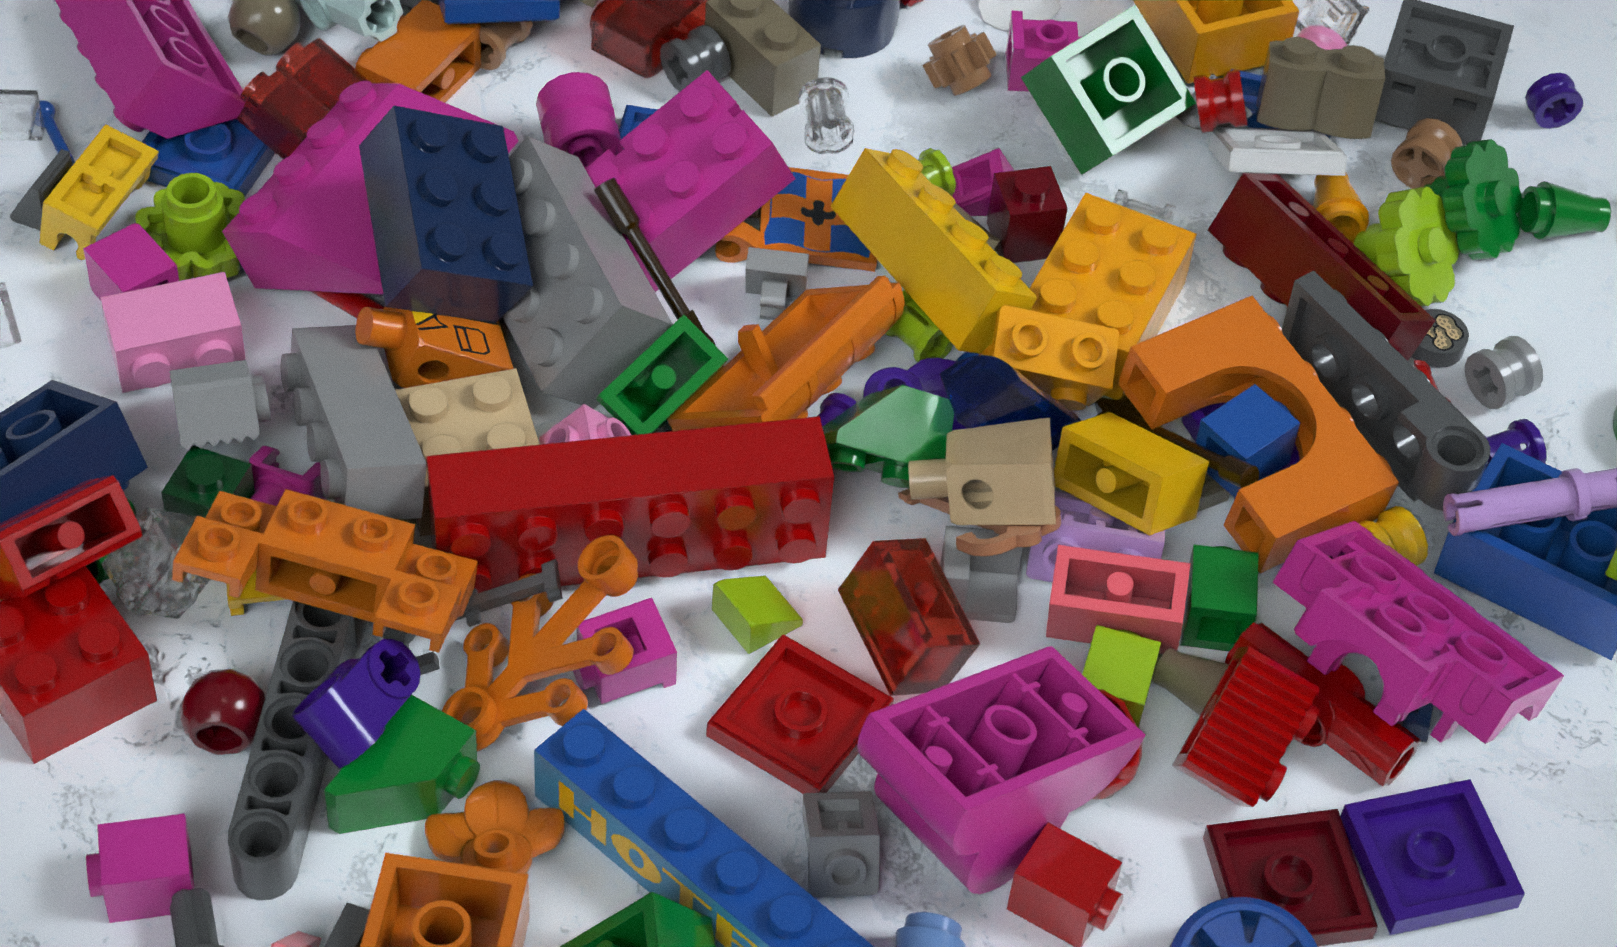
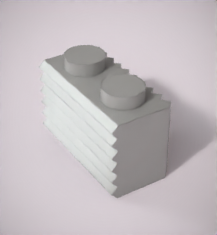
(218, 403)

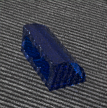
(993, 393)

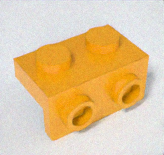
(1058, 354)

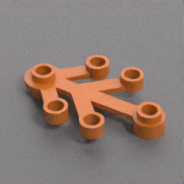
(537, 654)

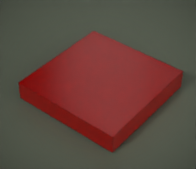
(797, 717)

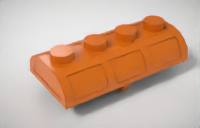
(795, 356)

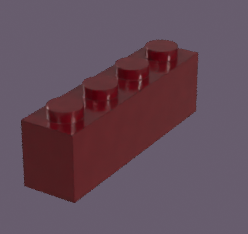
(1284, 238)

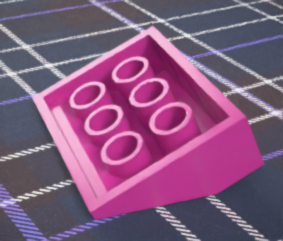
(313, 214)

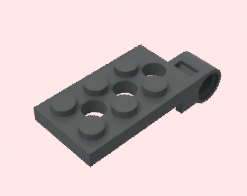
(1391, 402)

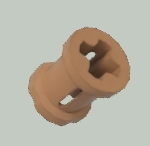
(498, 38)

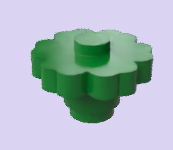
(1480, 199)

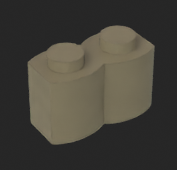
(1320, 88)

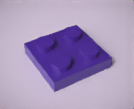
(1431, 857)

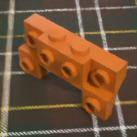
(330, 561)

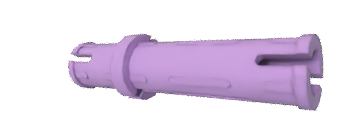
(1569, 495)

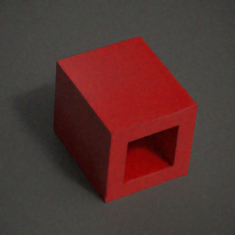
(1066, 886)

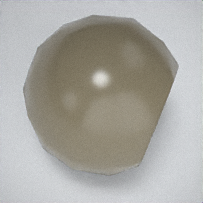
(264, 24)

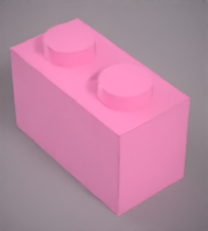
(172, 329)

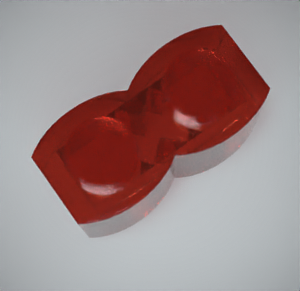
(637, 29)
(296, 95)

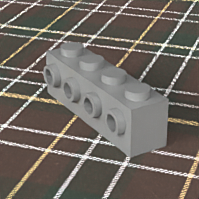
(354, 422)

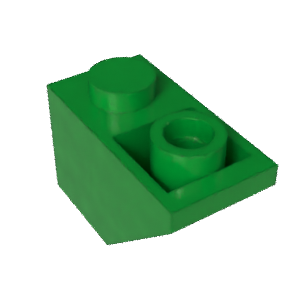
(889, 432)

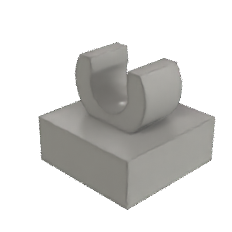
(775, 277)

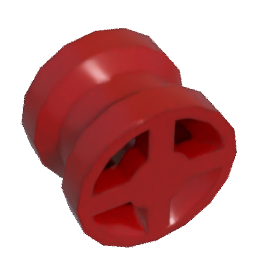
(1220, 101)

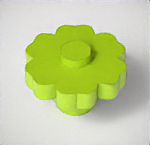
(190, 224)
(1413, 244)

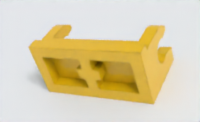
(95, 188)

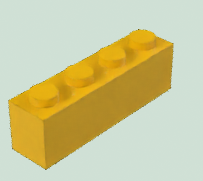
(930, 247)

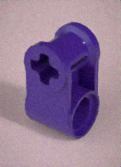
(358, 700)

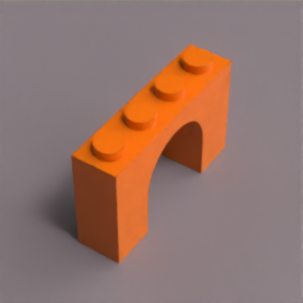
(1218, 359)

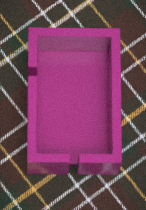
(693, 173)

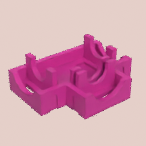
(1415, 631)

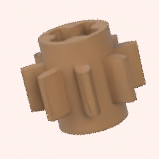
(959, 60)

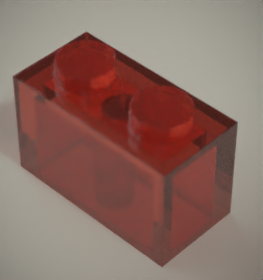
(908, 616)

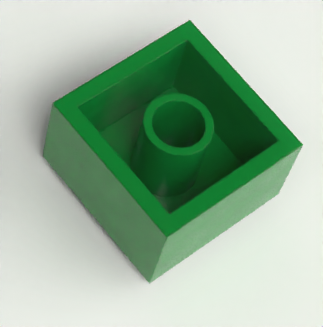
(1108, 89)

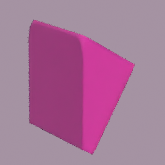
(975, 181)

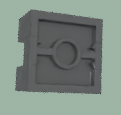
(1443, 68)

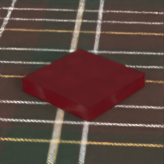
(1298, 865)

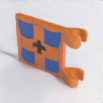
(802, 222)

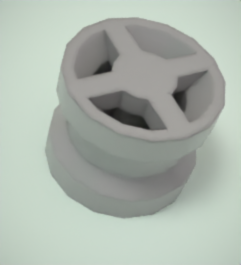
(1502, 373)

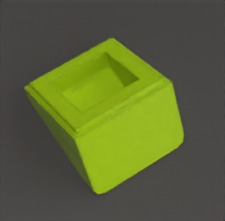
(753, 611)

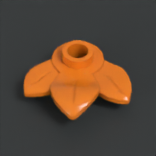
(495, 830)

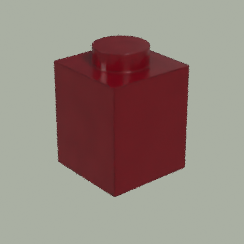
(1026, 213)

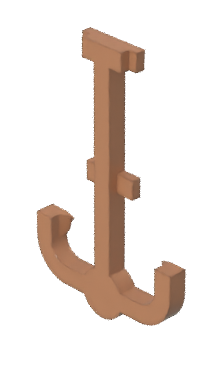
(1009, 538)

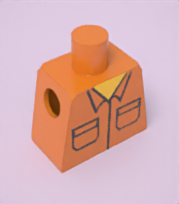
(432, 346)

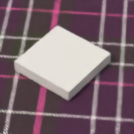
(1277, 151)

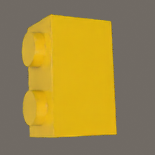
(1129, 473)

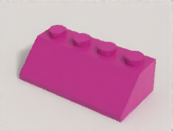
(155, 63)

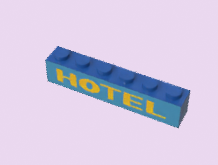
(676, 843)

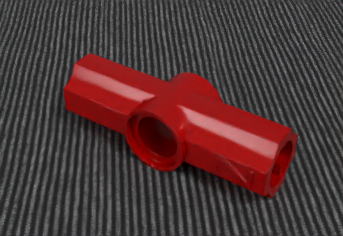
(1345, 716)

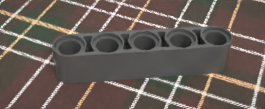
(309, 651)

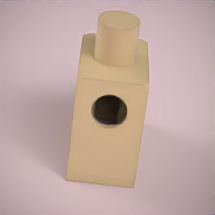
(992, 475)

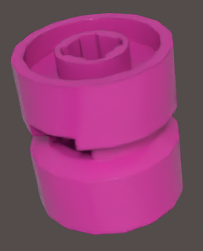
(578, 116)

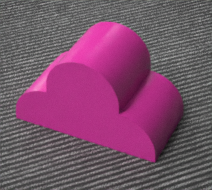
(996, 760)

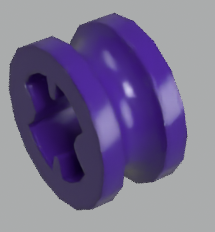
(1554, 100)

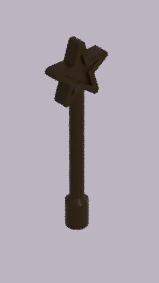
(1229, 467)

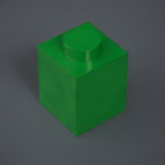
(1219, 597)

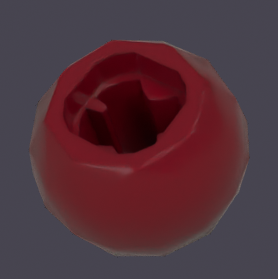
(222, 711)

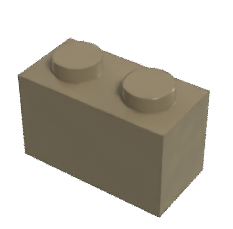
(766, 50)

